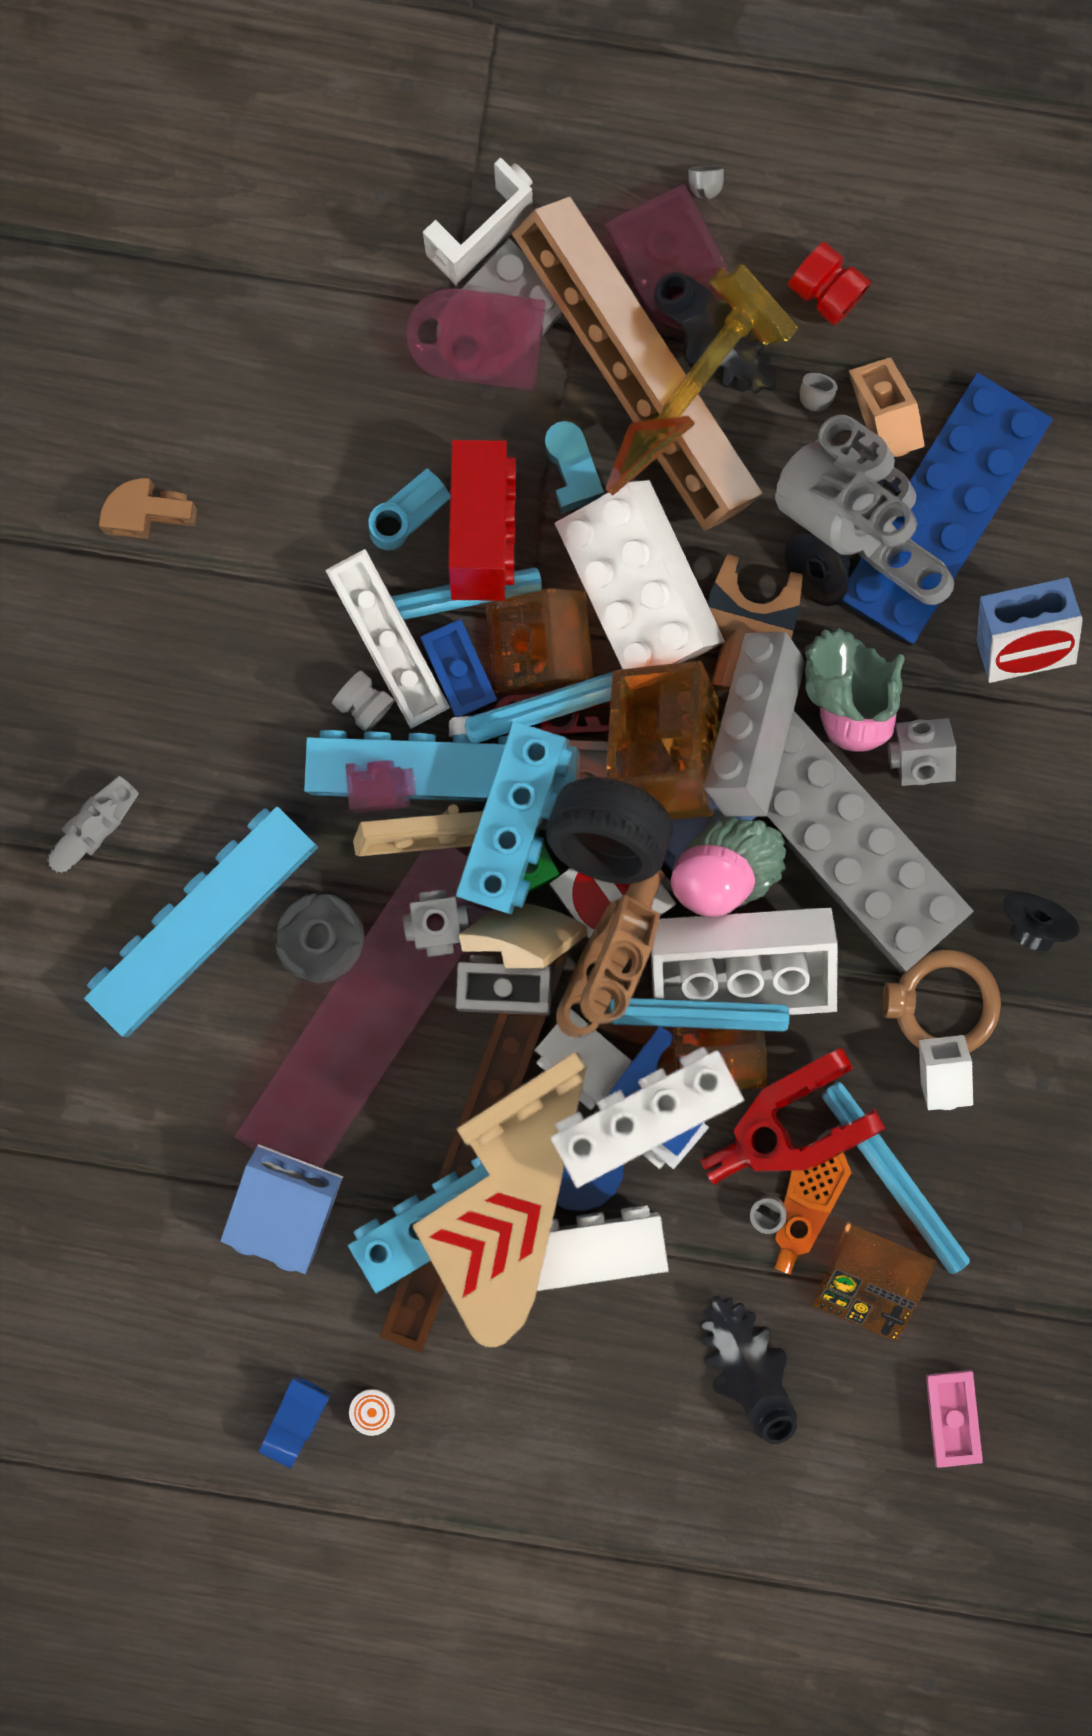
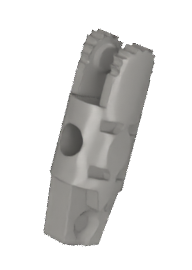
(92, 824)

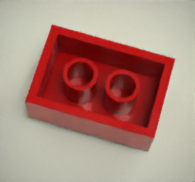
(481, 520)

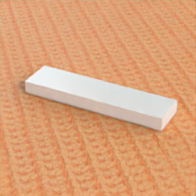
(387, 638)

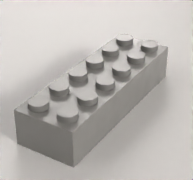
(860, 852)

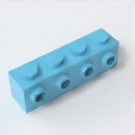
(513, 817)
(394, 1248)

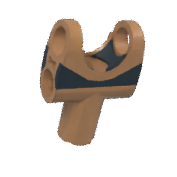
(739, 616)

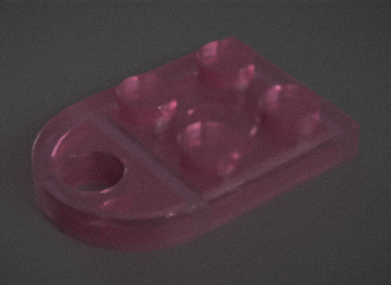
(664, 239)
(482, 337)

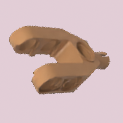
(621, 934)

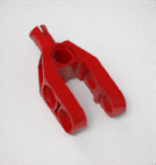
(763, 1114)

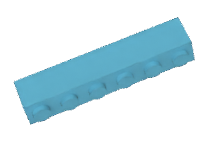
(441, 769)
(200, 922)

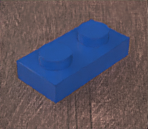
(458, 669)

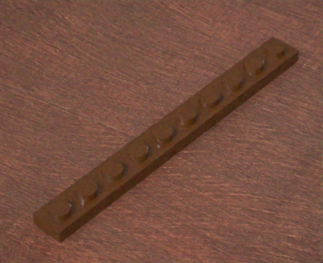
(497, 1077)

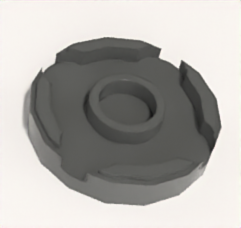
(319, 938)

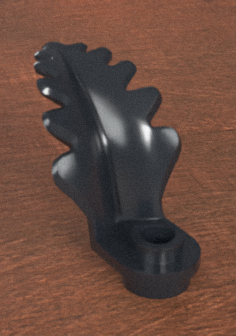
(702, 320)
(748, 1369)

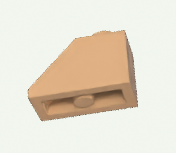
(888, 406)

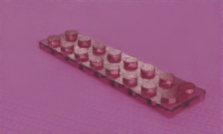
(359, 1024)

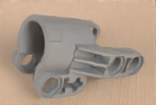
(845, 506)

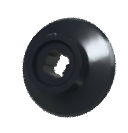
(822, 568)
(1038, 921)

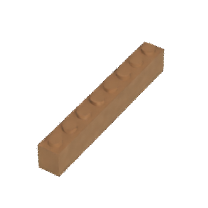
(633, 357)

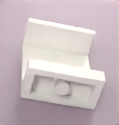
(460, 260)

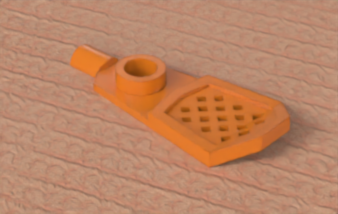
(808, 1208)

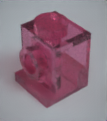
(379, 787)

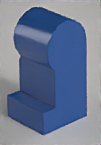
(294, 1421)

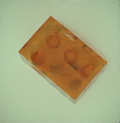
(665, 734)

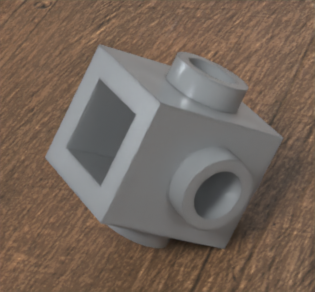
(923, 752)
(435, 942)

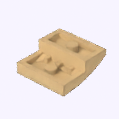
(526, 938)

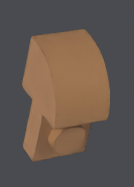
(133, 508)

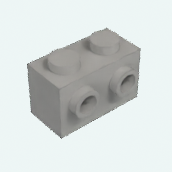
(497, 989)

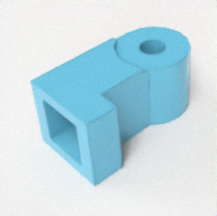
(569, 451)

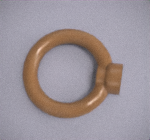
(900, 997)

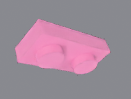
(954, 1418)

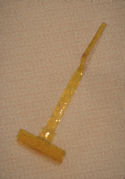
(752, 311)

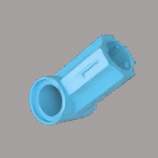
(410, 507)

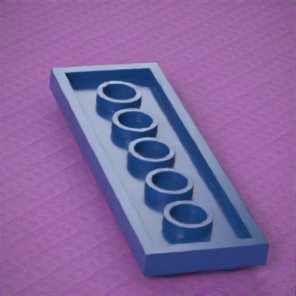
(956, 498)

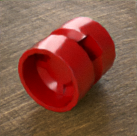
(825, 280)

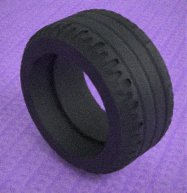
(609, 830)

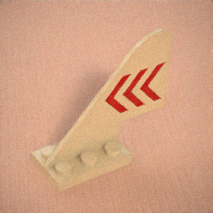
(497, 1232)

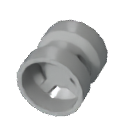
(364, 703)

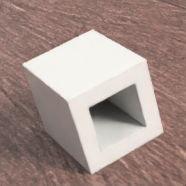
(946, 1072)

